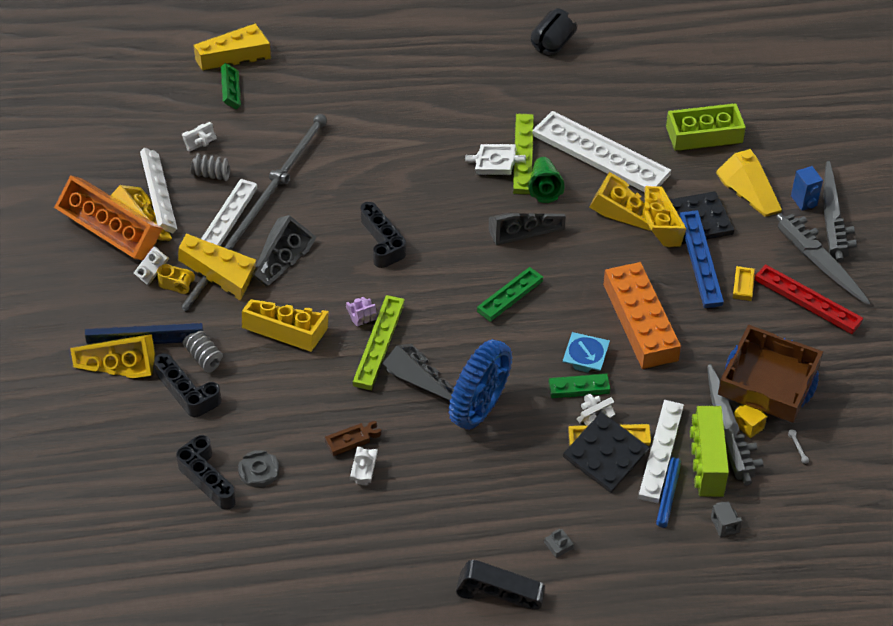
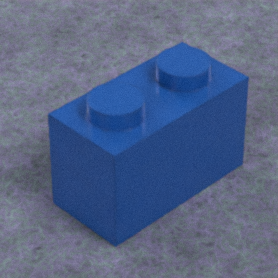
(806, 188)

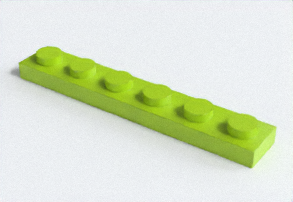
(524, 146)
(378, 343)

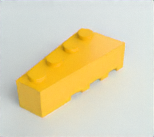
(232, 48)
(218, 264)
(285, 324)

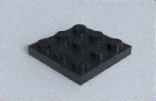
(711, 212)
(606, 452)

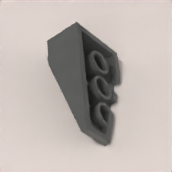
(518, 226)
(282, 249)
(412, 366)

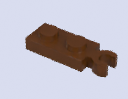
(351, 438)

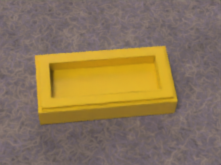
(743, 283)

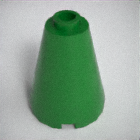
(545, 181)

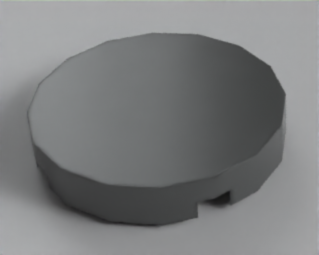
(258, 468)

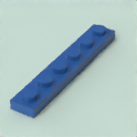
(701, 260)

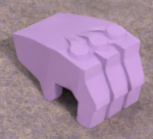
(362, 311)

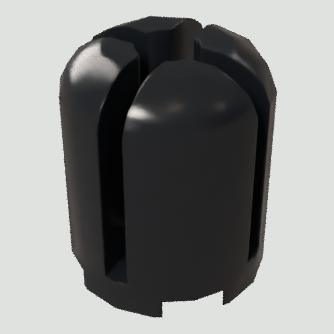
(553, 32)

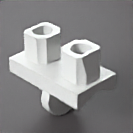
(199, 137)
(148, 268)
(594, 409)
(363, 465)

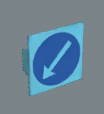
(586, 352)

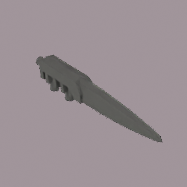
(834, 223)
(807, 244)
(736, 447)

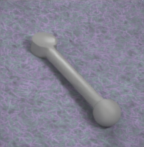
(792, 434)

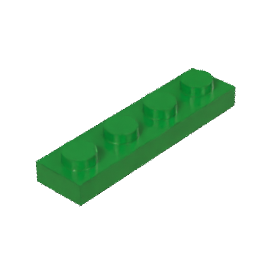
(509, 294)

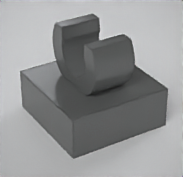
(558, 543)

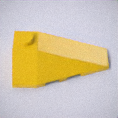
(748, 179)
(140, 202)
(619, 202)
(663, 217)
(123, 357)

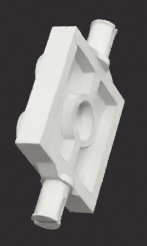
(495, 159)

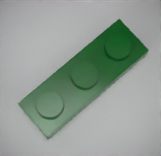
(230, 86)
(579, 386)

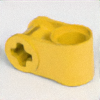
(174, 278)

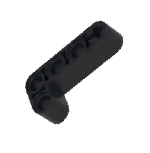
(391, 243)
(192, 399)
(193, 463)
(499, 583)

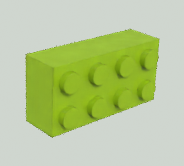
(705, 127)
(709, 451)

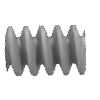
(210, 168)
(203, 350)

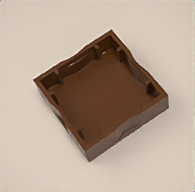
(770, 373)

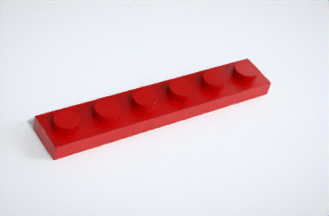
(809, 299)

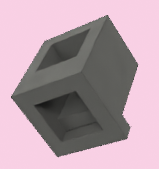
(725, 519)

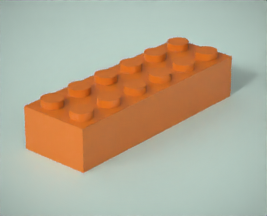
(108, 218)
(641, 315)

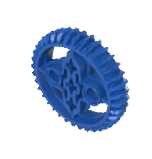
(480, 384)

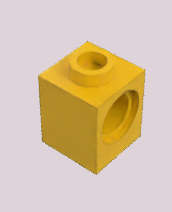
(750, 420)

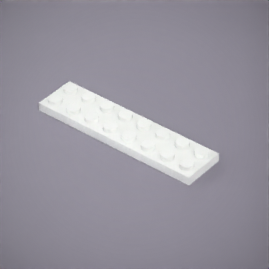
(600, 151)

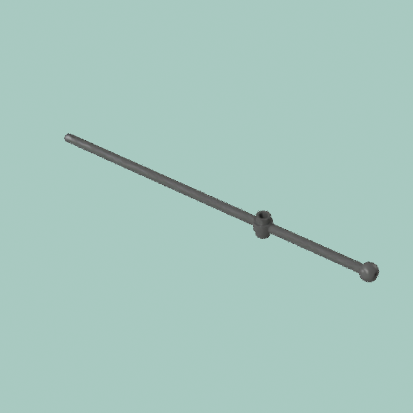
(277, 177)

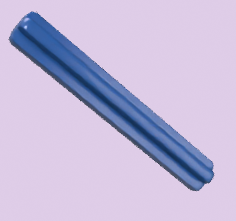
(668, 493)

